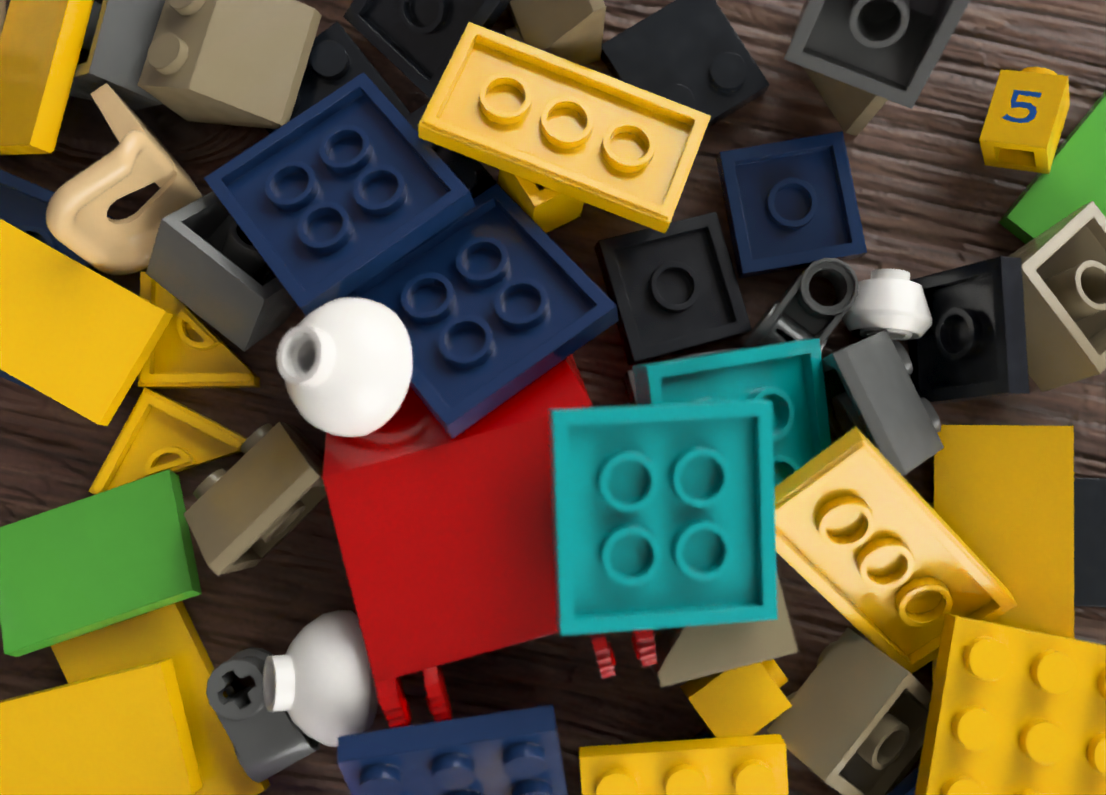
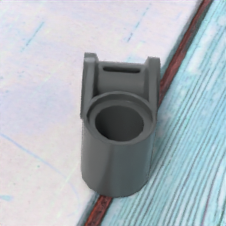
(797, 313)
(261, 739)

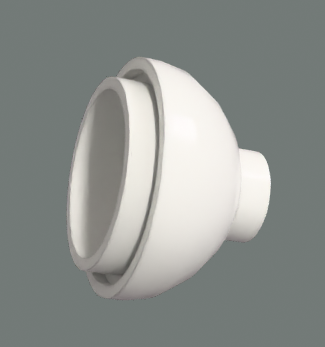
(347, 366)
(324, 679)

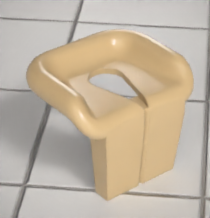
(80, 206)

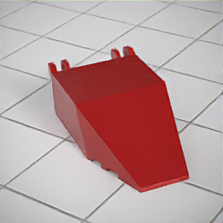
(453, 537)

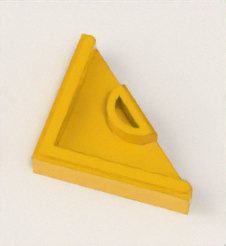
(189, 350)
(163, 437)

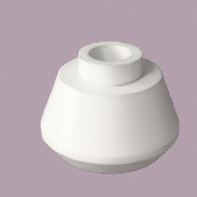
(889, 304)

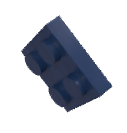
(790, 204)

